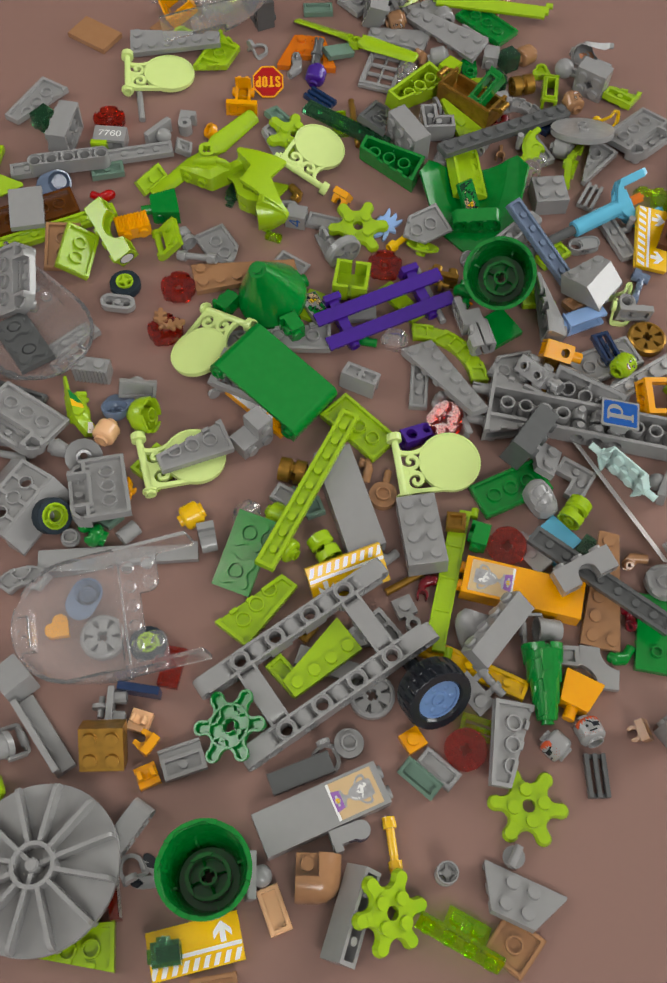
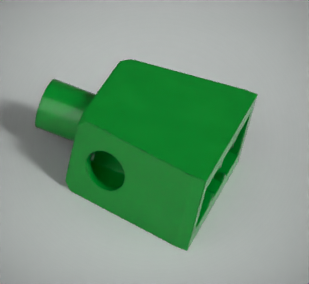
(163, 206)

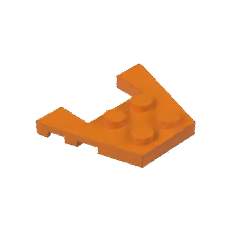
(304, 45)

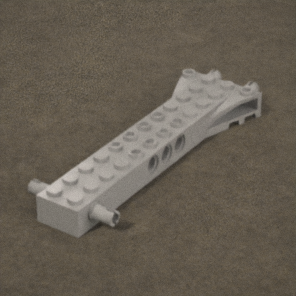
(578, 422)

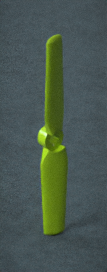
(366, 42)
(217, 144)

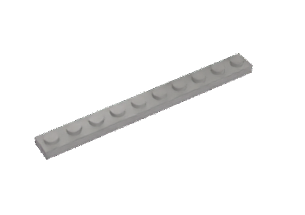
(126, 154)

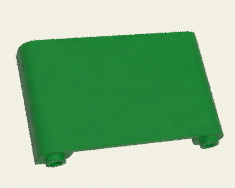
(275, 379)

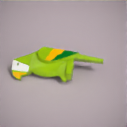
(77, 409)

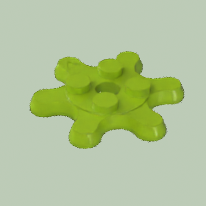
(284, 131)
(363, 218)
(523, 821)
(376, 916)

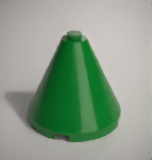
(271, 292)

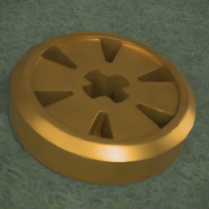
(652, 332)

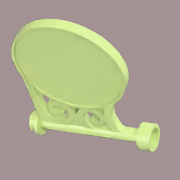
(162, 74)
(319, 150)
(203, 346)
(444, 462)
(194, 474)

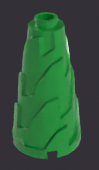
(544, 675)

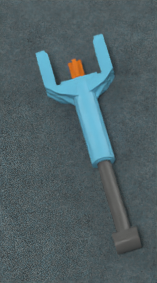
(620, 207)

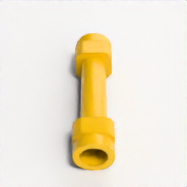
(393, 245)
(389, 825)

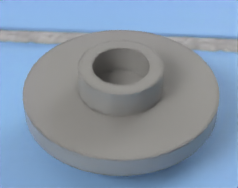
(348, 743)

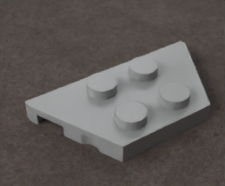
(519, 898)

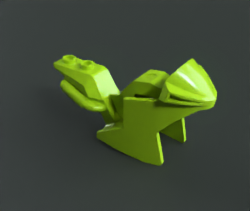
(252, 182)

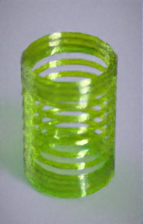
(278, 239)

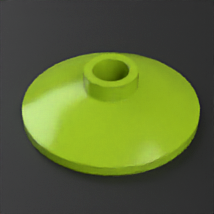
(422, 249)

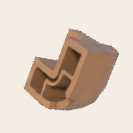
(317, 877)

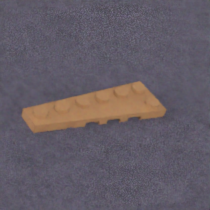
(224, 276)

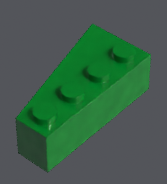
(392, 161)

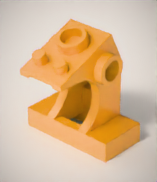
(243, 96)

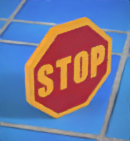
(268, 81)

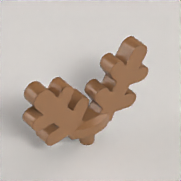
(160, 318)

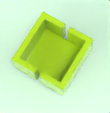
(351, 284)

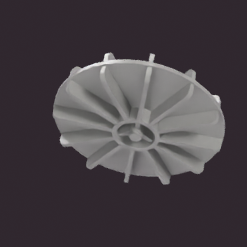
(54, 869)

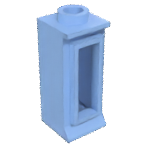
(583, 319)

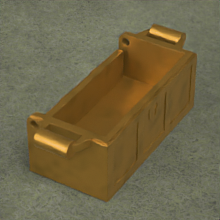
(456, 88)

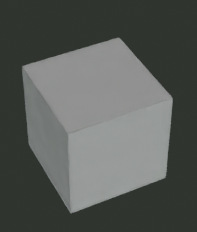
(16, 680)

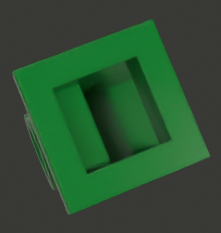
(226, 302)
(292, 326)
(478, 536)

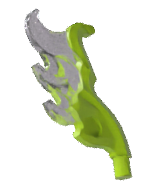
(533, 154)

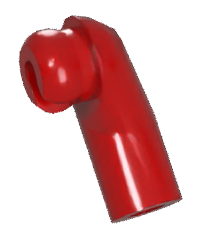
(107, 195)

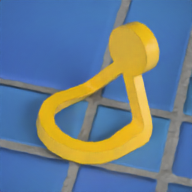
(608, 117)

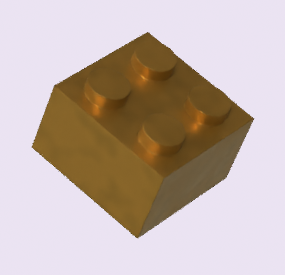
(102, 745)

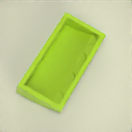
(464, 167)

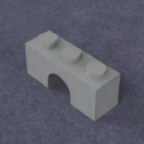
(598, 560)

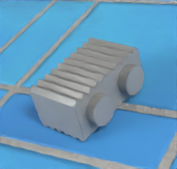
(93, 370)

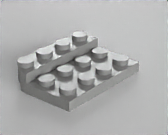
(640, 135)
(17, 279)
(27, 422)
(98, 490)

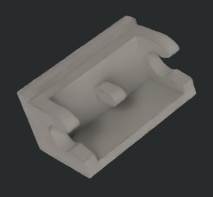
(359, 379)

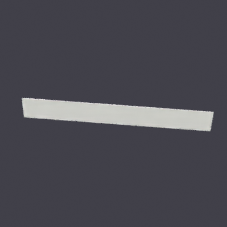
(621, 503)

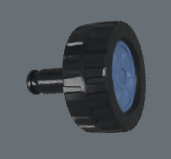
(433, 692)

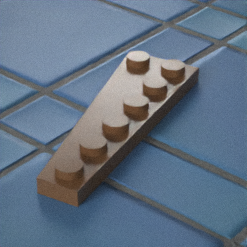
(601, 615)

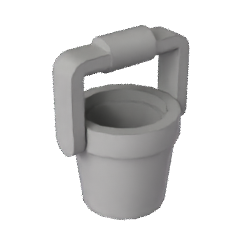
(542, 629)
(7, 744)

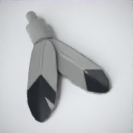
(146, 882)

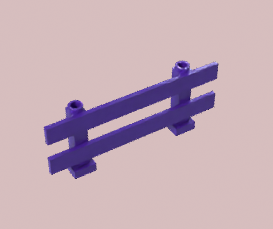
(408, 283)

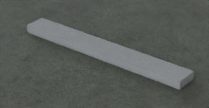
(50, 557)

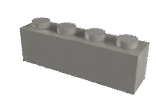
(497, 629)
(342, 940)

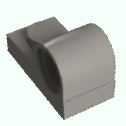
(629, 311)

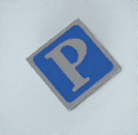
(620, 415)

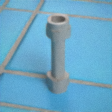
(184, 255)

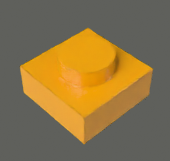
(412, 740)

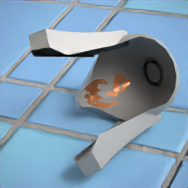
(585, 49)

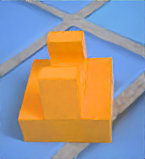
(340, 194)
(148, 745)
(147, 776)

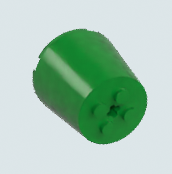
(498, 257)
(189, 855)

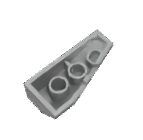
(548, 315)
(584, 387)

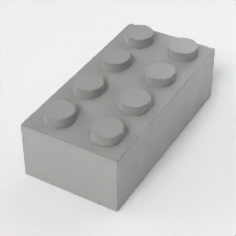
(421, 534)

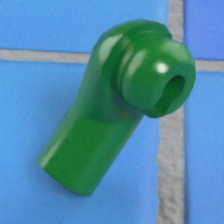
(369, 342)
(621, 658)

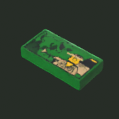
(467, 194)

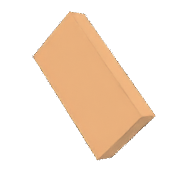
(274, 910)

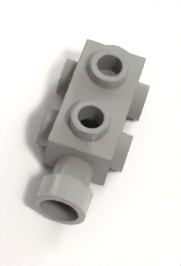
(531, 367)

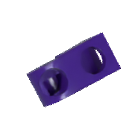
(415, 436)

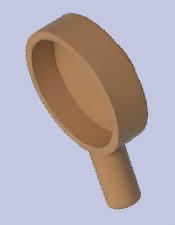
(383, 493)

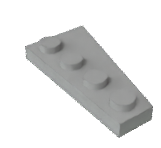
(204, 446)

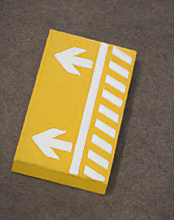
(647, 232)
(329, 572)
(203, 946)

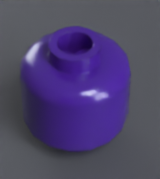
(315, 75)

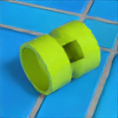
(575, 511)
(323, 546)

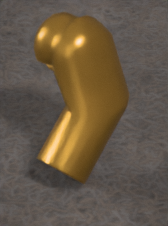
(297, 193)

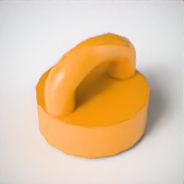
(210, 130)

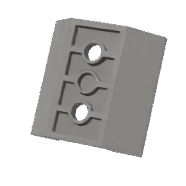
(19, 501)

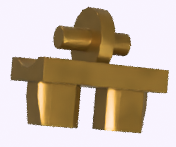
(449, 280)

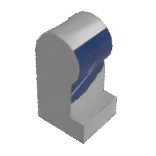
(349, 833)

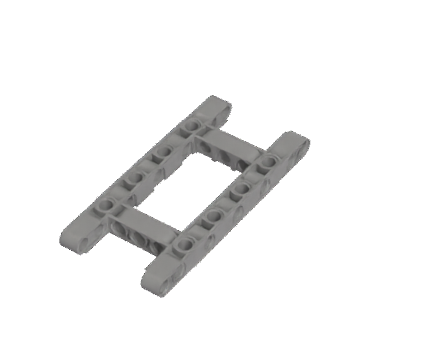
(337, 694)

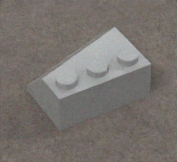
(591, 282)

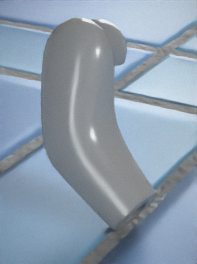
(296, 69)

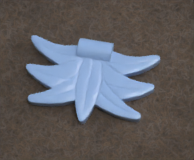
(391, 222)

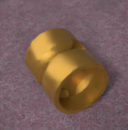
(521, 85)
(291, 470)

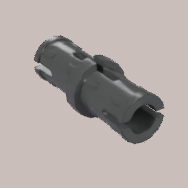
(317, 52)

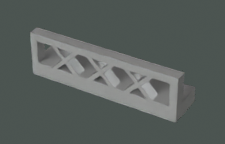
(44, 735)

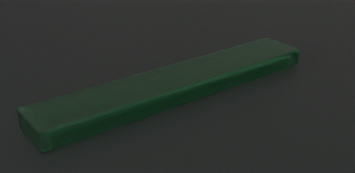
(340, 122)

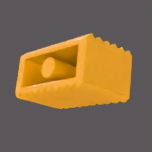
(133, 225)

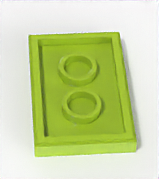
(77, 251)

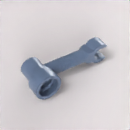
(640, 279)

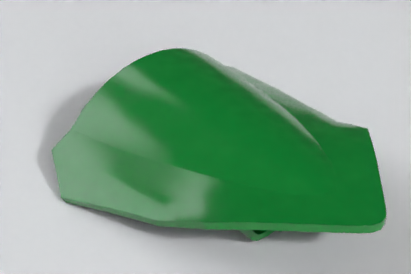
(473, 225)

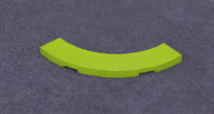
(454, 344)

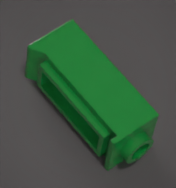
(491, 90)

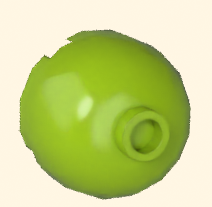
(144, 414)

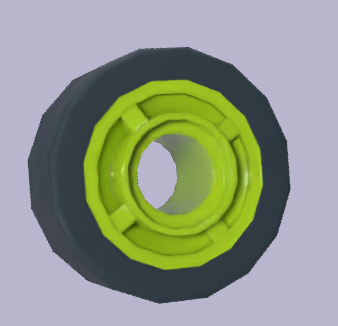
(41, 515)

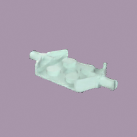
(625, 470)

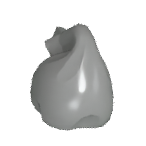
(466, 624)

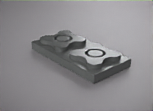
(24, 343)

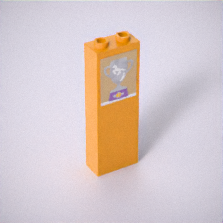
(488, 580)

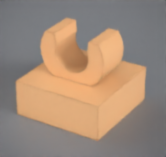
(139, 719)

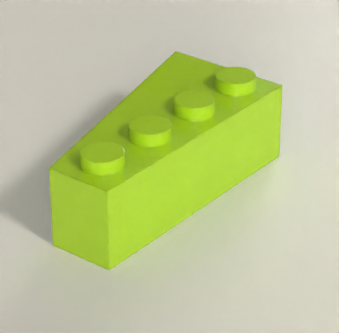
(415, 88)

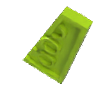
(255, 613)
(324, 657)
(93, 950)

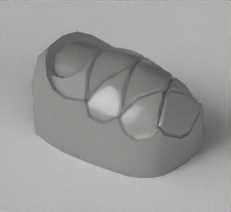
(540, 499)

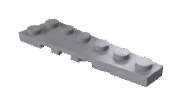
(445, 375)

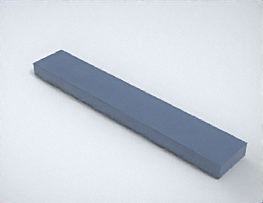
(537, 238)

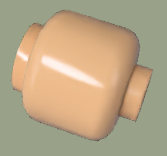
(106, 432)

